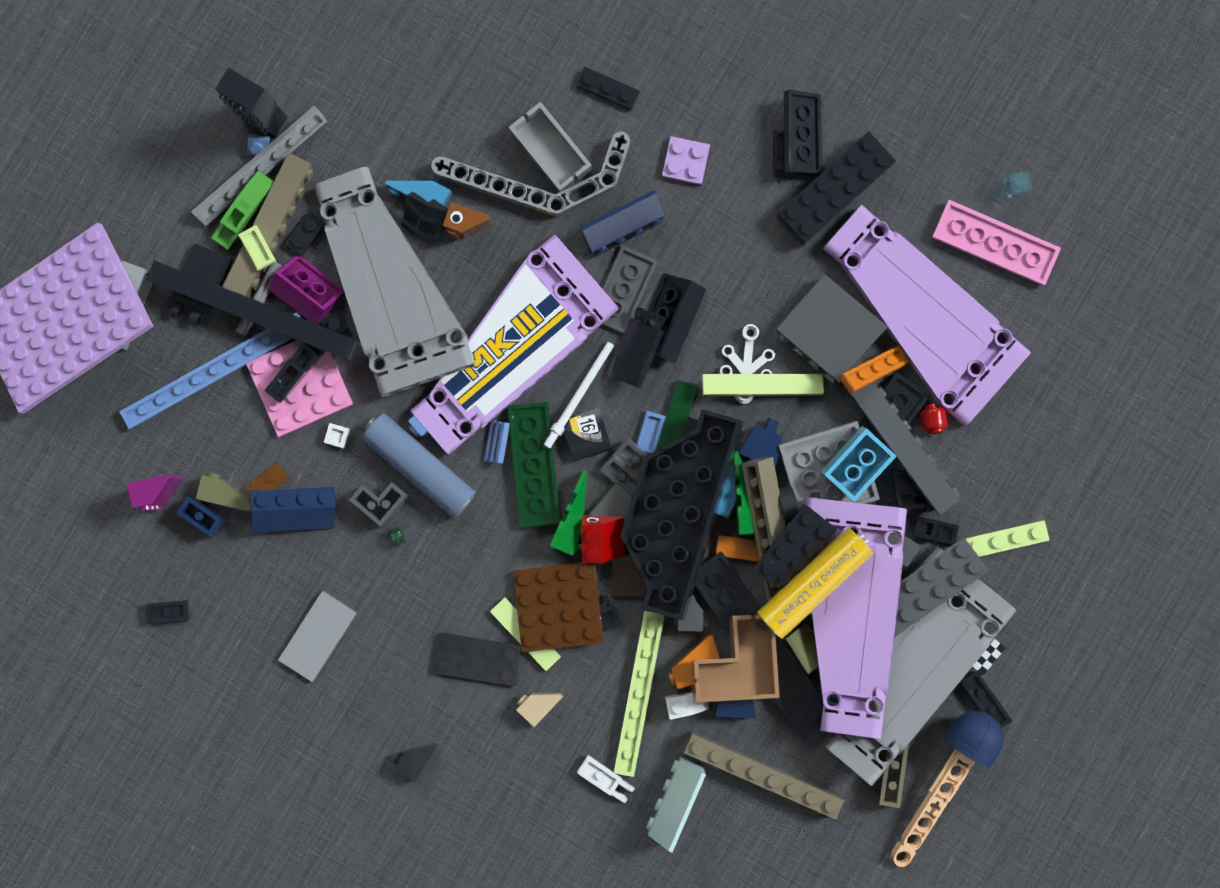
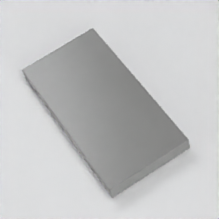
(317, 636)

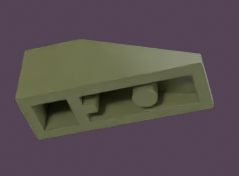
(221, 492)

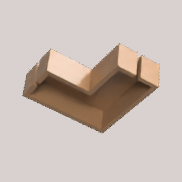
(749, 671)

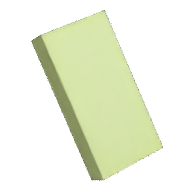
(257, 248)

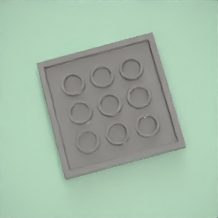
(809, 455)

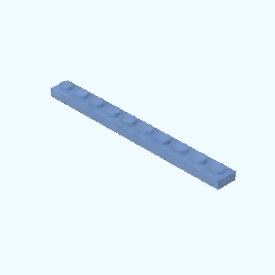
(203, 377)

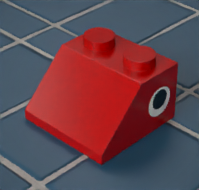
(602, 538)

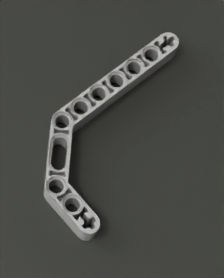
(529, 191)

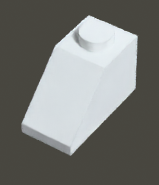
(682, 705)

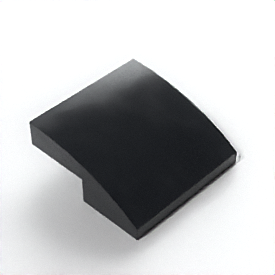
(424, 217)

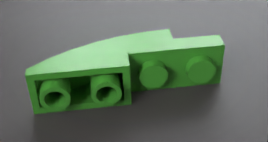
(242, 210)

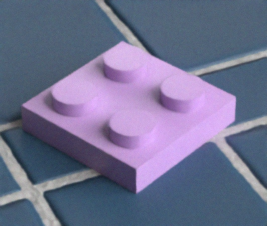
(686, 160)

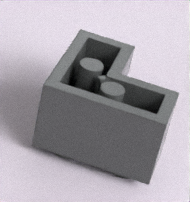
(380, 507)

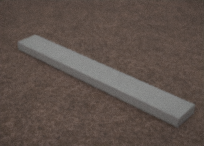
(262, 162)

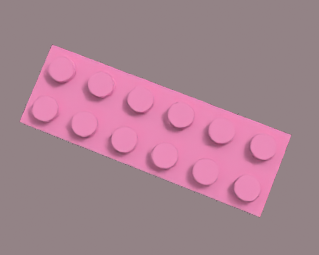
(996, 242)

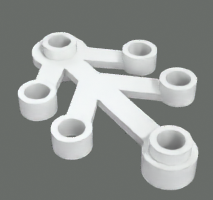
(746, 367)

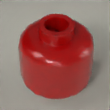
(933, 419)

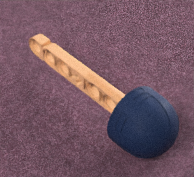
(975, 739)

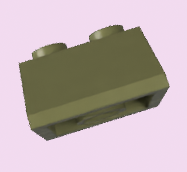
(803, 646)

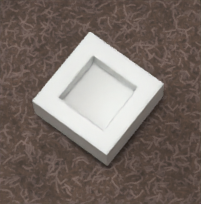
(336, 435)

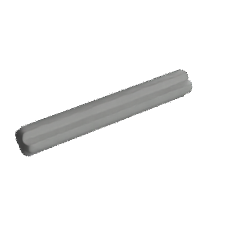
(260, 295)

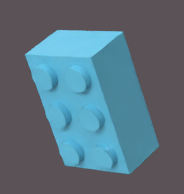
(858, 463)

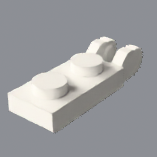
(603, 778)

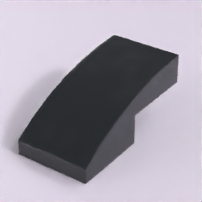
(936, 530)

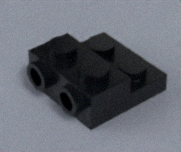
(908, 495)

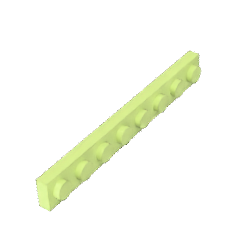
(639, 693)

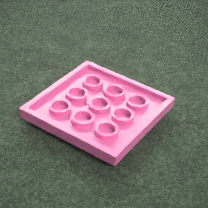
(314, 398)

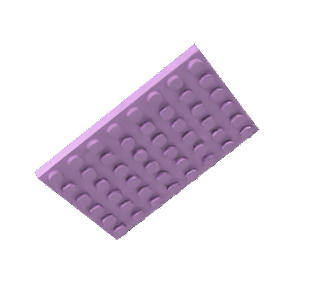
(66, 318)

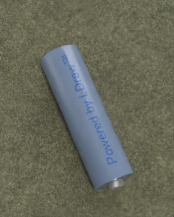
(418, 465)

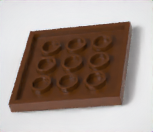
(558, 606)

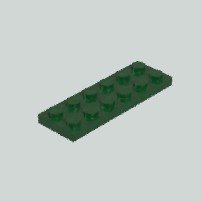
(533, 464)

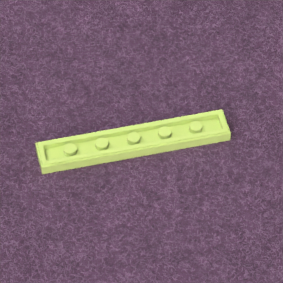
(762, 384)

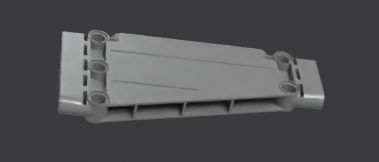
(388, 289)
(923, 672)

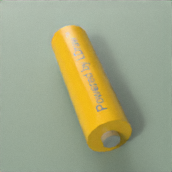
(815, 582)

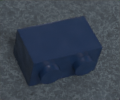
(201, 516)

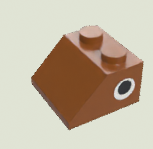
(464, 221)

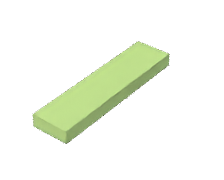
(508, 617)

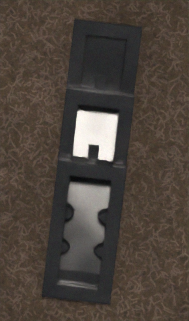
(294, 371)

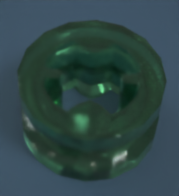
(397, 536)

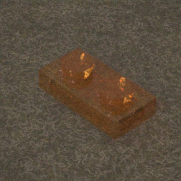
(270, 479)

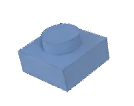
(256, 144)
(417, 428)

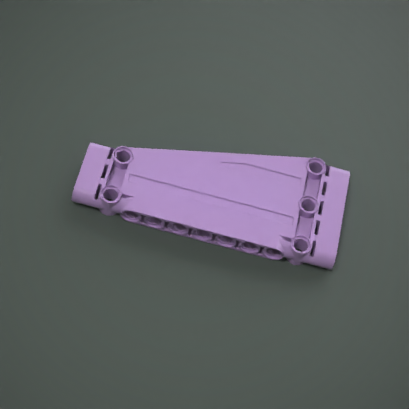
(859, 619)

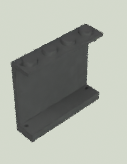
(830, 329)

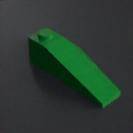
(742, 509)
(569, 530)

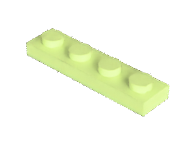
(1009, 538)

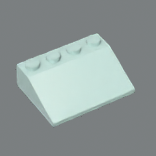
(676, 802)

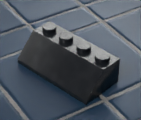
(678, 302)

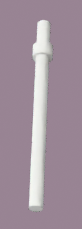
(558, 428)

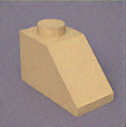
(537, 705)

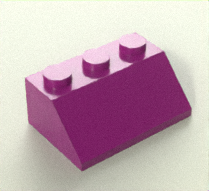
(306, 289)
(153, 492)

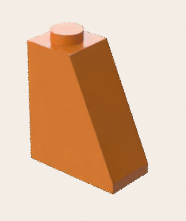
(681, 671)

